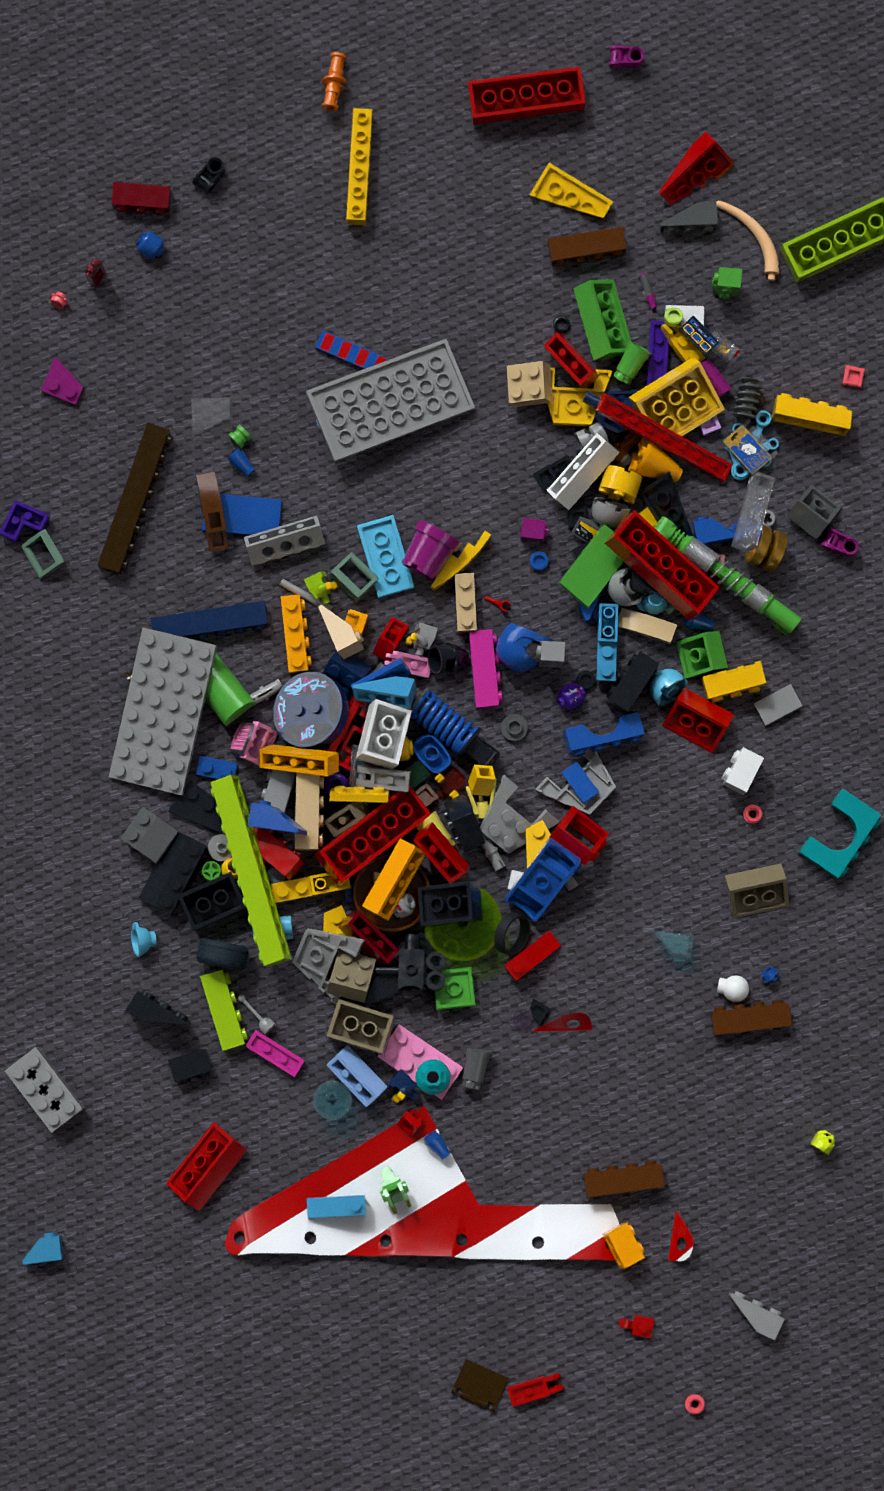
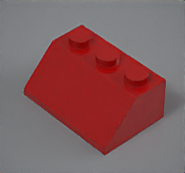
(698, 720)

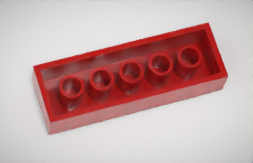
(526, 95)
(662, 565)
(372, 835)

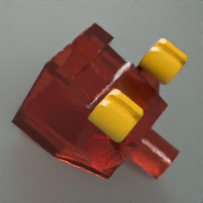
(451, 783)

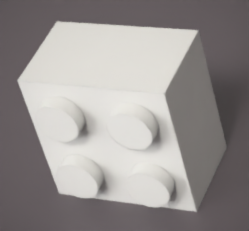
(742, 770)

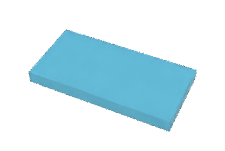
(384, 556)

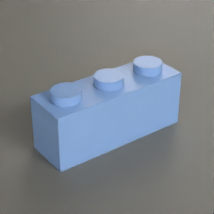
(356, 1075)

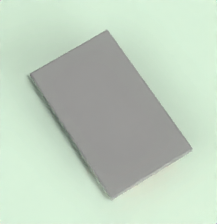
(778, 704)

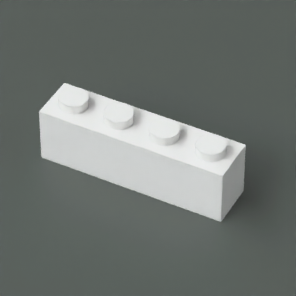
(583, 471)

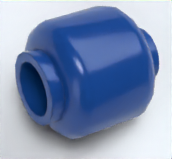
(150, 245)

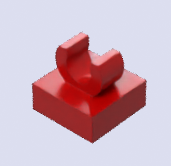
(409, 1122)

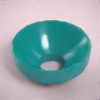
(438, 1067)

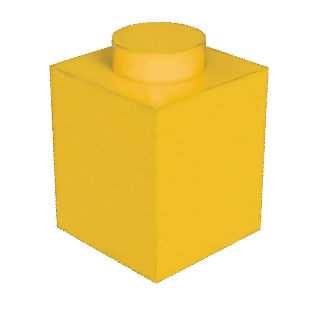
(481, 780)

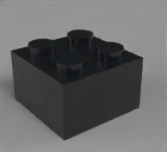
(463, 823)

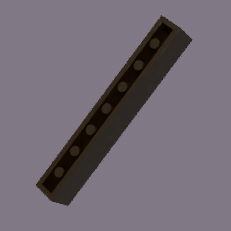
(133, 499)

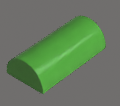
(226, 693)

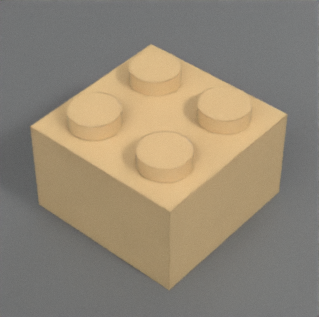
(529, 384)

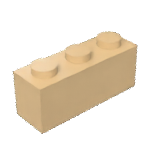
(465, 603)

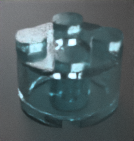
(339, 1091)

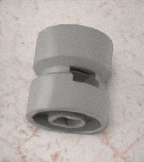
(584, 436)

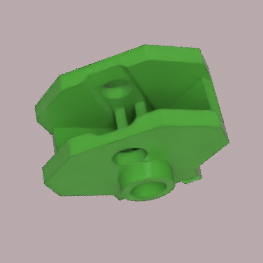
(393, 1189)

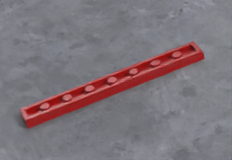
(663, 437)

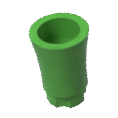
(631, 362)

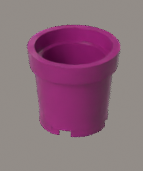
(429, 550)

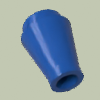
(241, 462)
(700, 623)
(436, 1143)

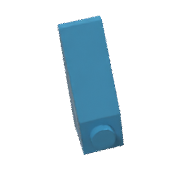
(393, 690)
(336, 1206)

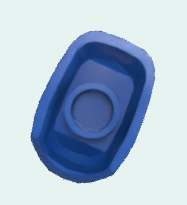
(432, 753)

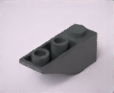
(698, 216)

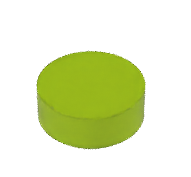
(673, 317)

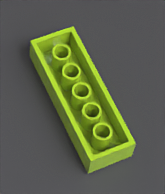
(835, 241)

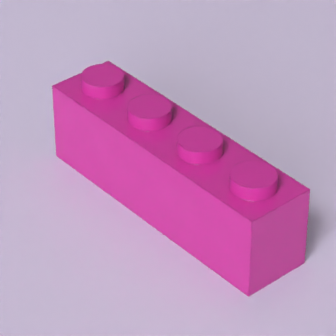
(484, 669)

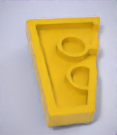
(359, 794)

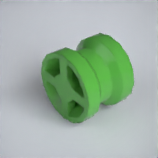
(240, 436)
(208, 870)

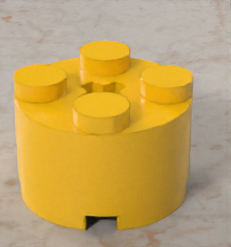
(620, 484)

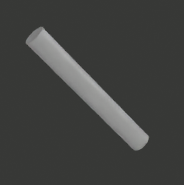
(303, 594)

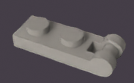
(382, 777)

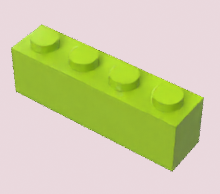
(223, 1011)

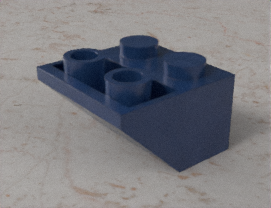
(346, 671)

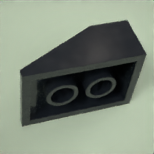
(450, 903)

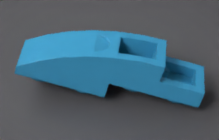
(607, 642)

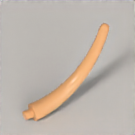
(762, 237)

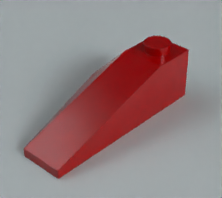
(700, 163)

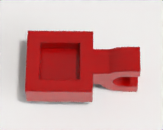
(640, 1325)

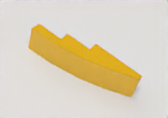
(456, 565)

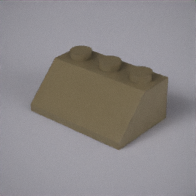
(757, 890)

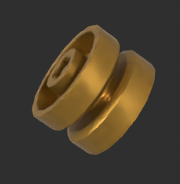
(769, 550)

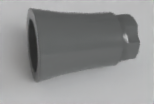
(475, 1067)

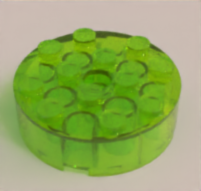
(467, 942)

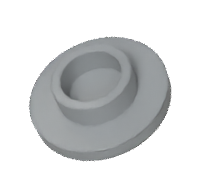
(218, 848)

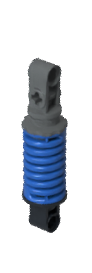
(448, 726)

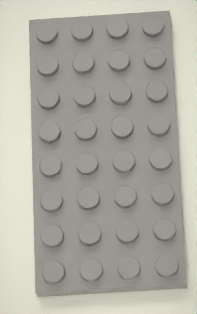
(390, 400)
(163, 711)

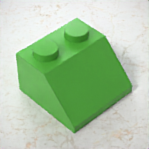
(702, 654)

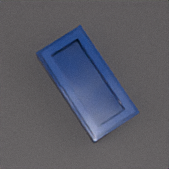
(580, 782)

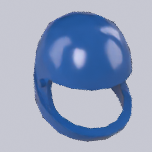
(512, 647)

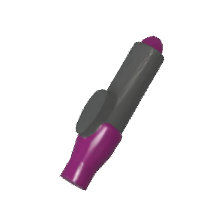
(647, 293)

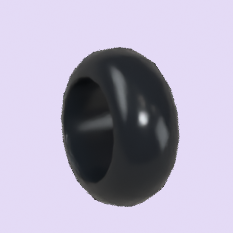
(558, 329)

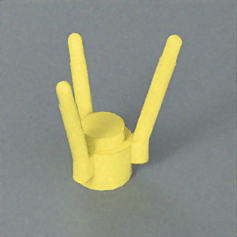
(482, 806)

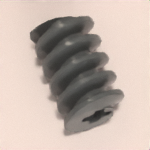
(746, 396)

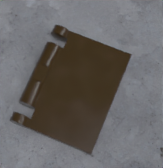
(480, 1385)

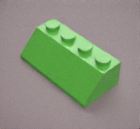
(602, 318)

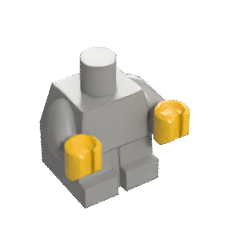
(422, 638)

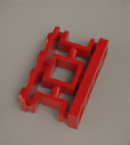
(346, 734)

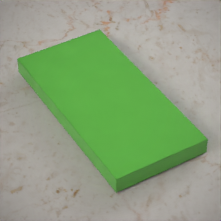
(591, 569)

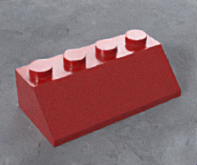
(206, 1166)

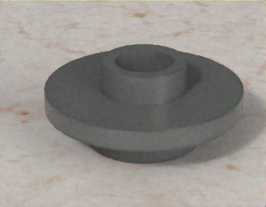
(514, 727)

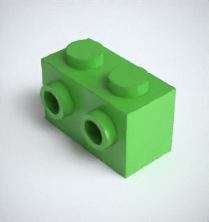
(727, 282)

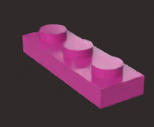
(275, 1053)

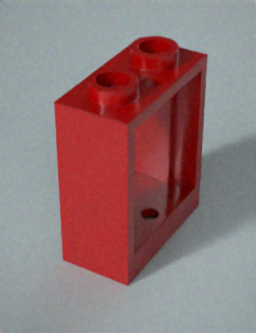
(584, 826)

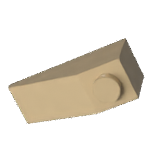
(343, 635)

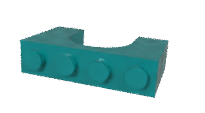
(863, 820)

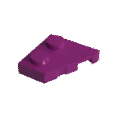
(62, 384)

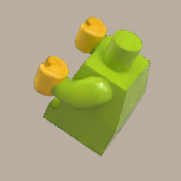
(320, 587)

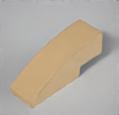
(646, 625)

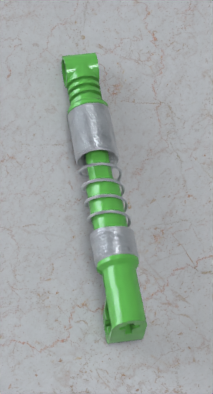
(753, 595)

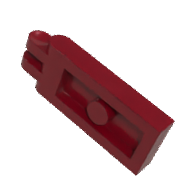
(95, 272)

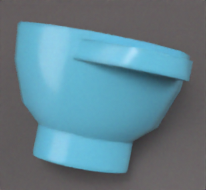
(652, 604)
(142, 939)

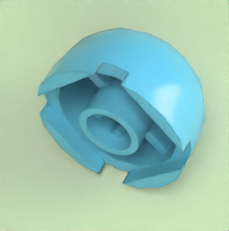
(665, 685)

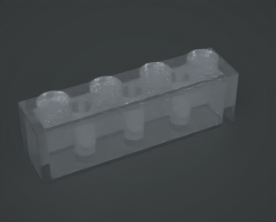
(753, 512)

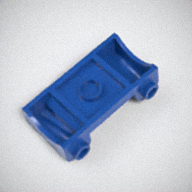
(543, 879)

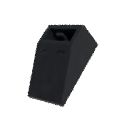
(149, 1010)

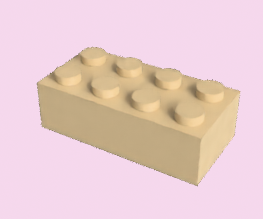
(308, 811)

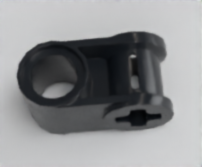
(208, 176)

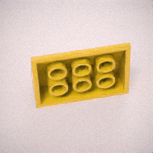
(679, 398)

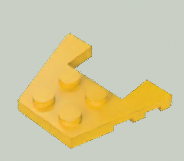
(568, 405)

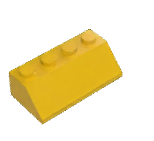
(812, 415)

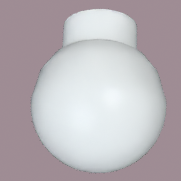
(734, 988)

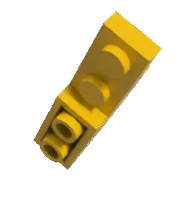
(306, 887)

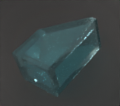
(675, 945)

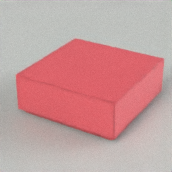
(853, 376)

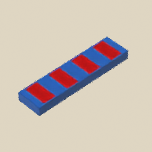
(348, 351)

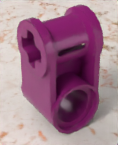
(624, 56)
(839, 542)

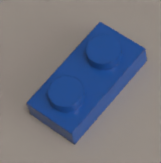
(215, 768)

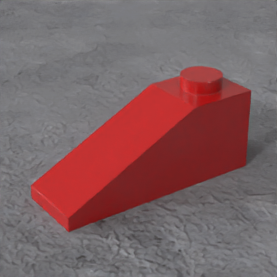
(532, 955)

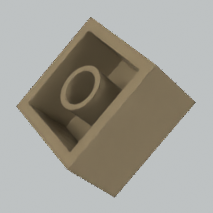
(351, 976)

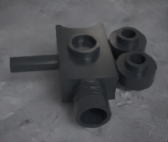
(414, 966)

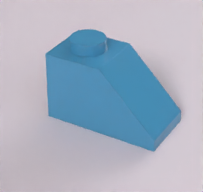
(46, 1249)

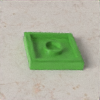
(457, 990)

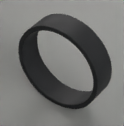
(502, 928)

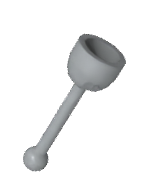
(265, 1024)

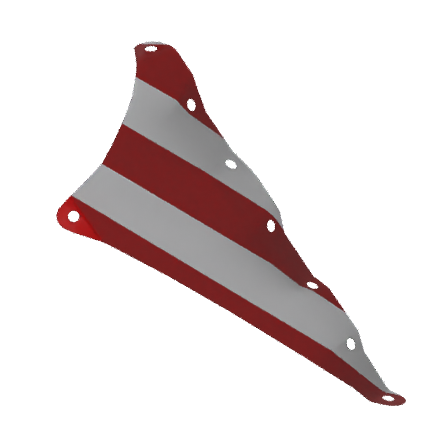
(438, 1211)

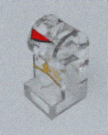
(725, 349)

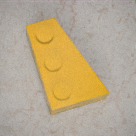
(734, 682)

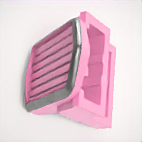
(251, 738)

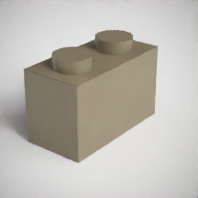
(346, 817)

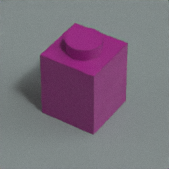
(534, 530)

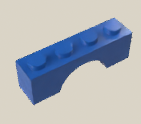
(580, 739)

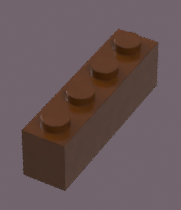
(587, 246)
(750, 1018)
(623, 1179)

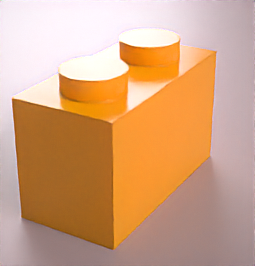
(624, 1245)

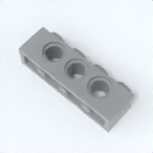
(275, 537)

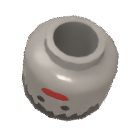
(405, 907)

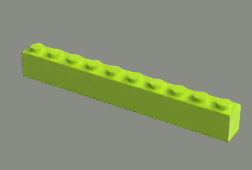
(250, 871)

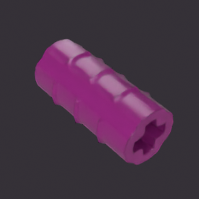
(716, 379)

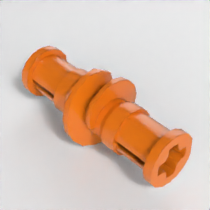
(334, 81)

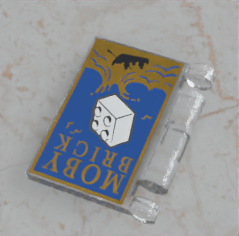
(749, 447)

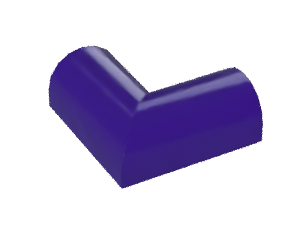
(20, 516)

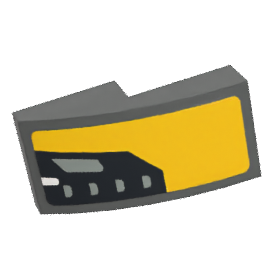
(585, 529)

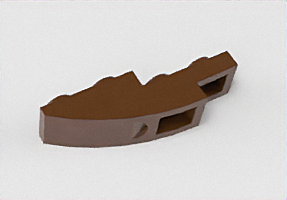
(212, 511)

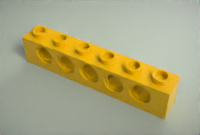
(359, 167)

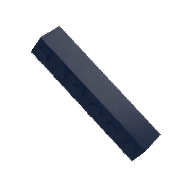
(214, 621)

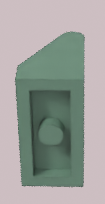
(59, 561)
(346, 584)

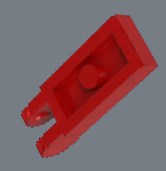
(532, 1389)

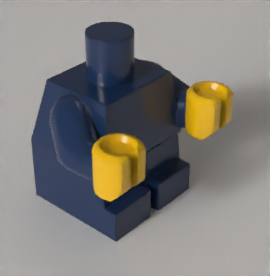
(403, 1086)

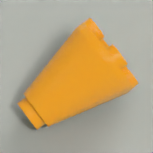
(653, 462)

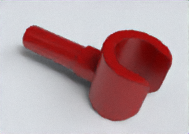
(498, 603)

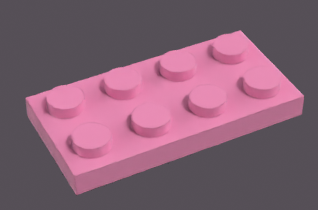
(408, 1052)

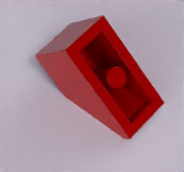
(390, 638)

